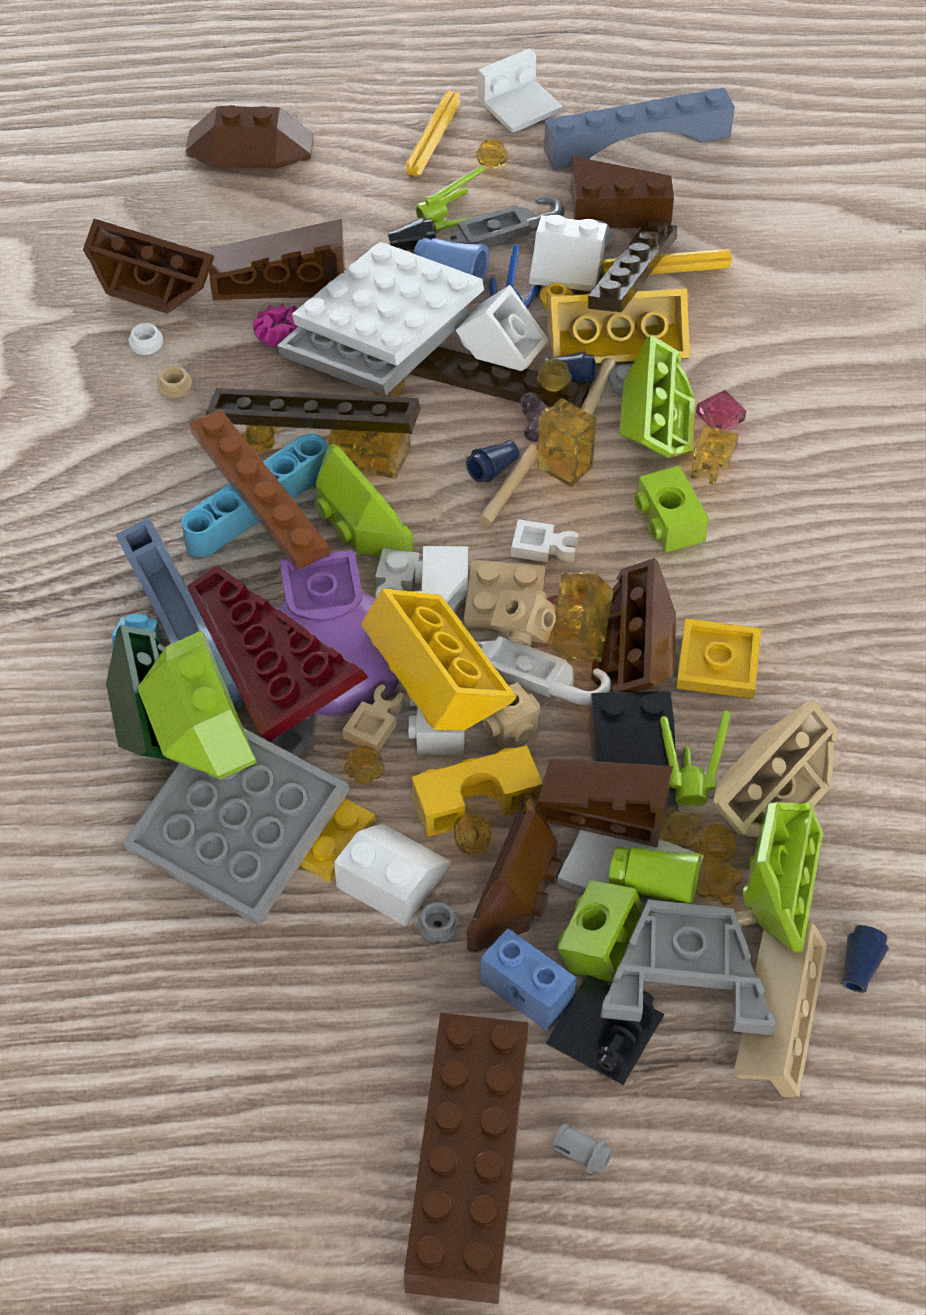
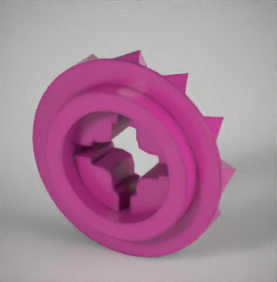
(264, 324)

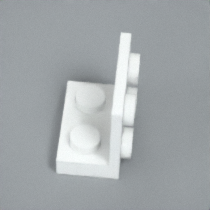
(513, 93)

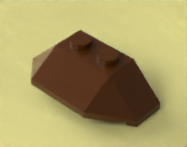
(249, 138)
(145, 267)
(639, 630)
(517, 880)

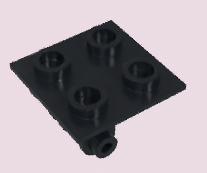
(603, 1043)

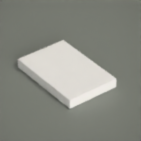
(592, 858)

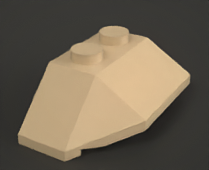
(782, 766)

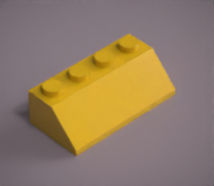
(617, 334)
(435, 659)

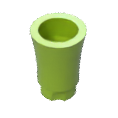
(657, 873)

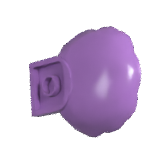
(332, 606)

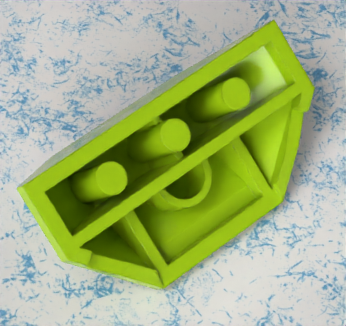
(658, 402)
(357, 508)
(194, 710)
(785, 872)

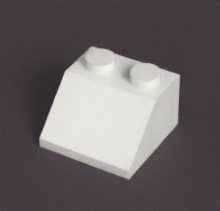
(568, 252)
(503, 331)
(389, 871)

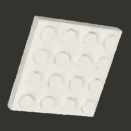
(388, 303)

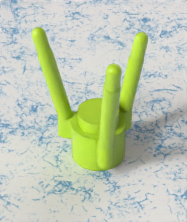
(435, 205)
(690, 781)

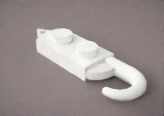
(539, 671)

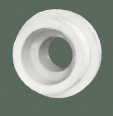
(145, 339)

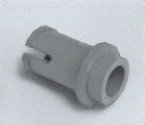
(583, 1149)

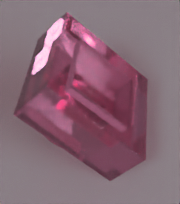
(721, 411)

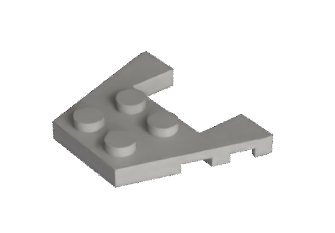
(689, 948)

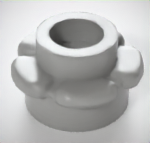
(437, 913)

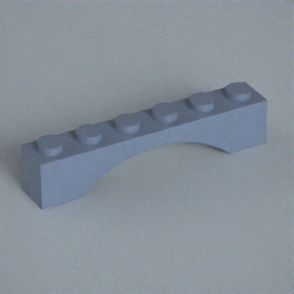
(699, 115)
(168, 591)

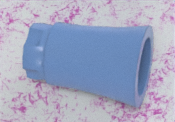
(464, 257)

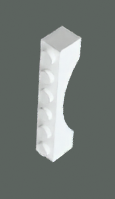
(445, 574)

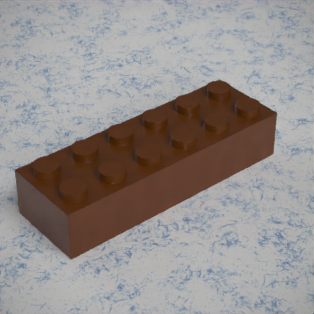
(467, 1159)

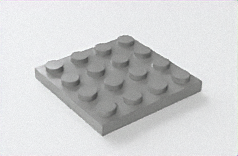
(355, 366)
(238, 833)

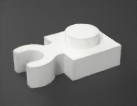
(538, 540)
(396, 570)

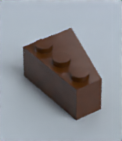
(619, 194)
(607, 798)

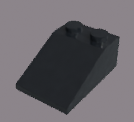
(629, 730)

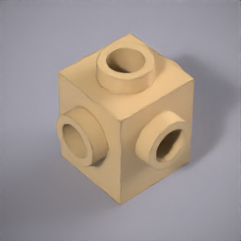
(530, 621)
(515, 722)

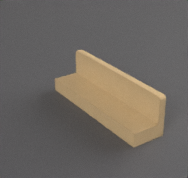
(791, 993)

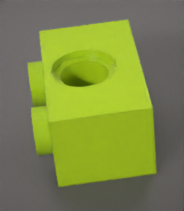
(671, 509)
(600, 930)

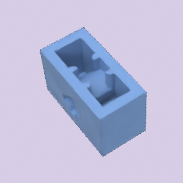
(527, 979)

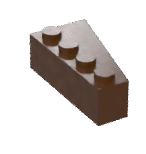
(279, 264)

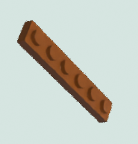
(259, 489)

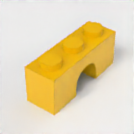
(503, 776)

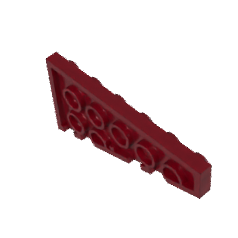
(271, 657)

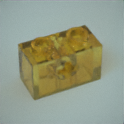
(566, 442)
(374, 451)
(581, 617)

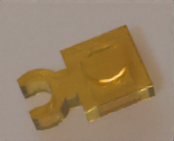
(713, 451)

